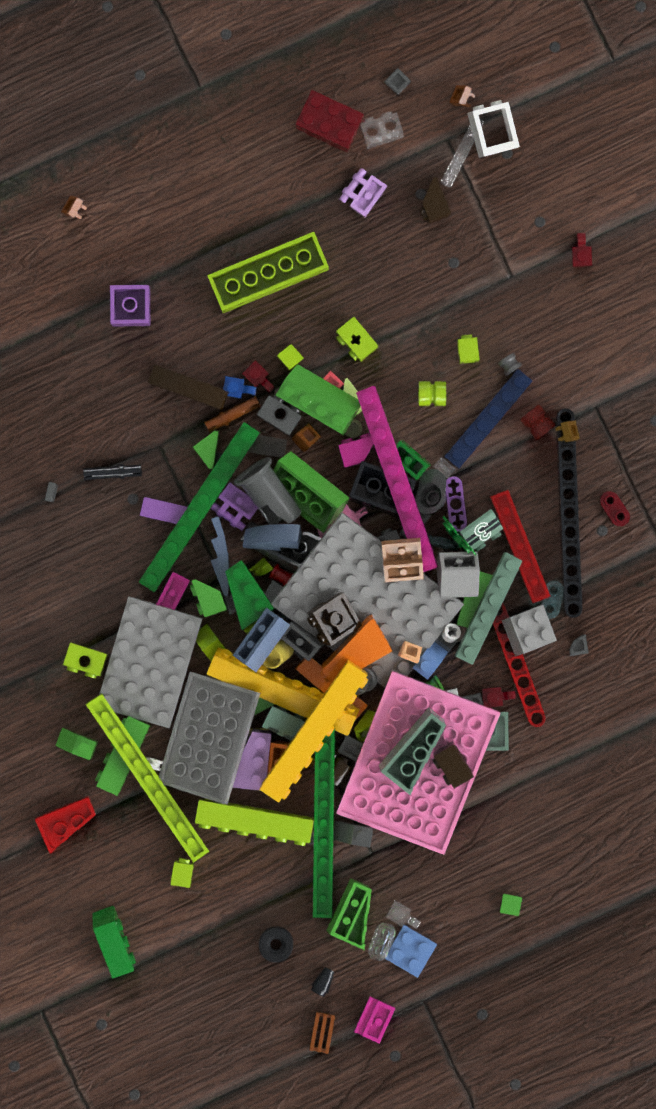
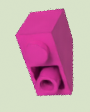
(355, 451)

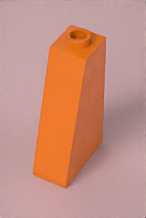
(361, 648)

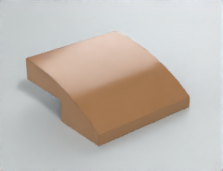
(402, 560)

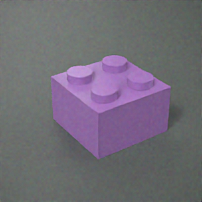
(130, 305)

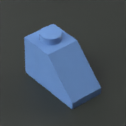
(430, 660)

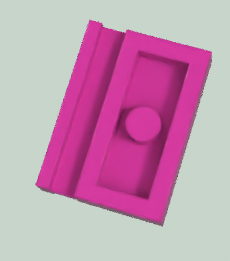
(374, 1019)

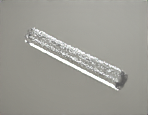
(459, 157)

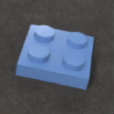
(410, 951)

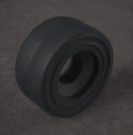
(280, 934)

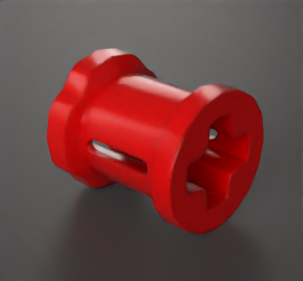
(280, 575)

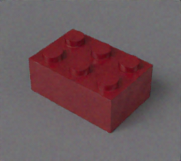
(329, 121)

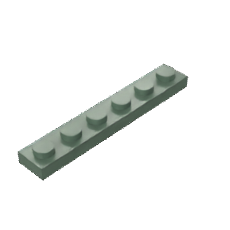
(488, 608)

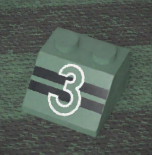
(481, 530)

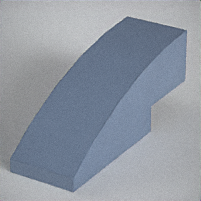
(273, 537)

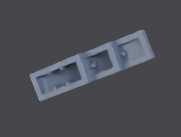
(221, 563)

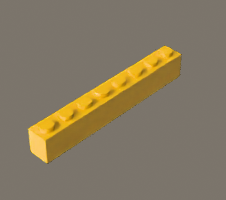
(275, 688)
(313, 731)

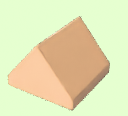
(410, 652)

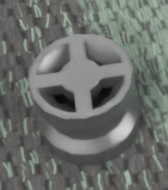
(509, 364)

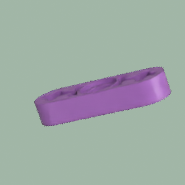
(448, 499)

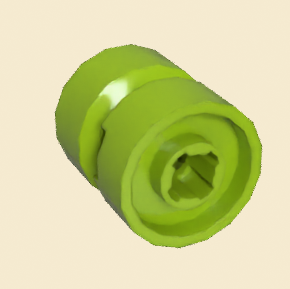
(432, 393)

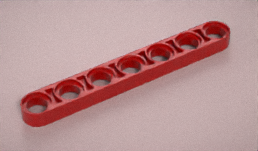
(516, 674)

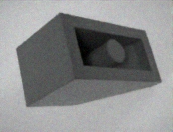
(353, 833)

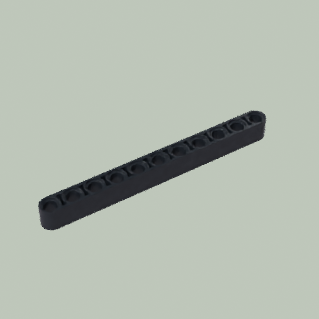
(565, 522)

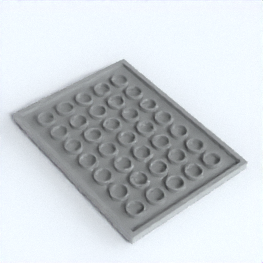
(352, 563)

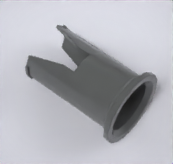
(268, 492)

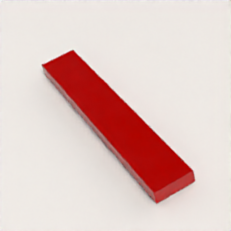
(520, 546)

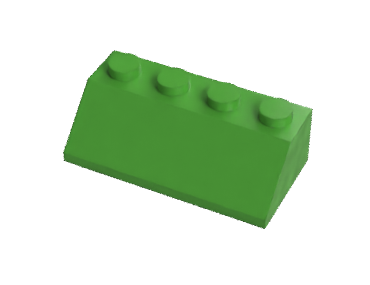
(319, 399)
(313, 493)

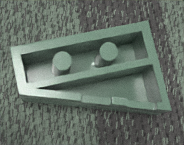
(283, 722)

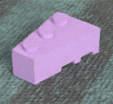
(254, 760)

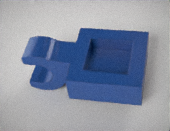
(236, 387)

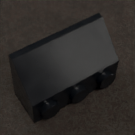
(373, 490)

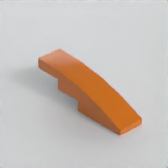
(311, 671)

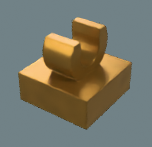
(570, 431)

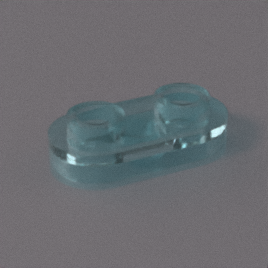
(555, 599)

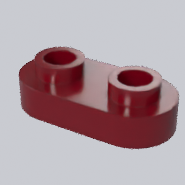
(614, 509)

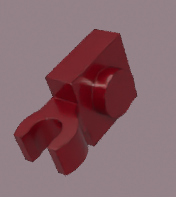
(581, 254)
(257, 375)
(494, 697)

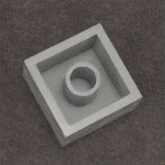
(529, 630)

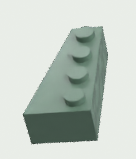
(413, 751)

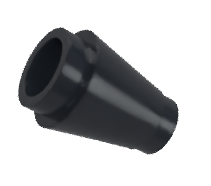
(323, 982)

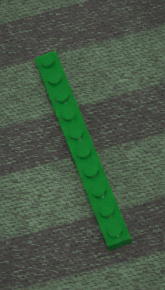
(199, 507)
(324, 829)

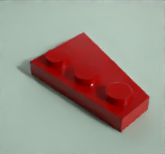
(64, 821)

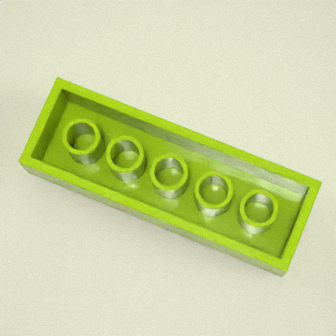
(268, 272)
(254, 820)

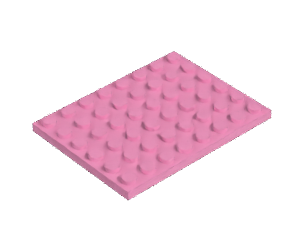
(433, 807)

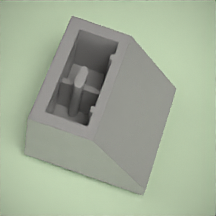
(458, 574)

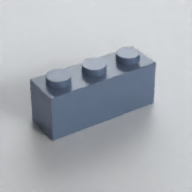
(261, 640)

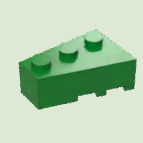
(247, 594)
(113, 942)

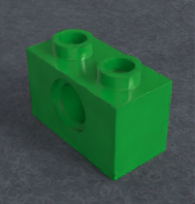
(411, 460)

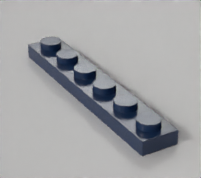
(488, 418)

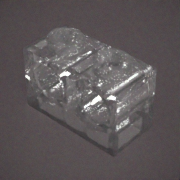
(383, 135)

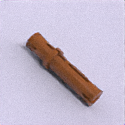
(232, 414)

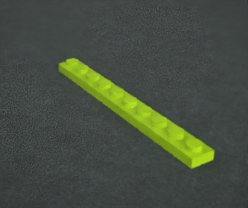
(147, 777)

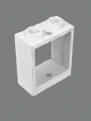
(477, 131)

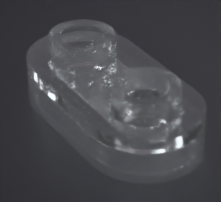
(381, 941)

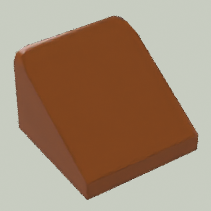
(306, 437)

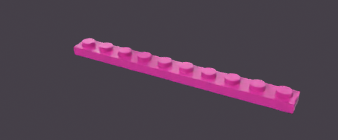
(395, 473)

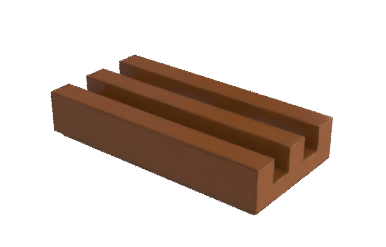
(319, 1048)

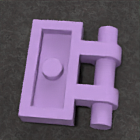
(368, 194)

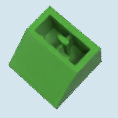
(210, 599)

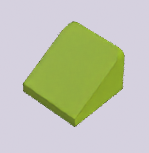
(290, 357)

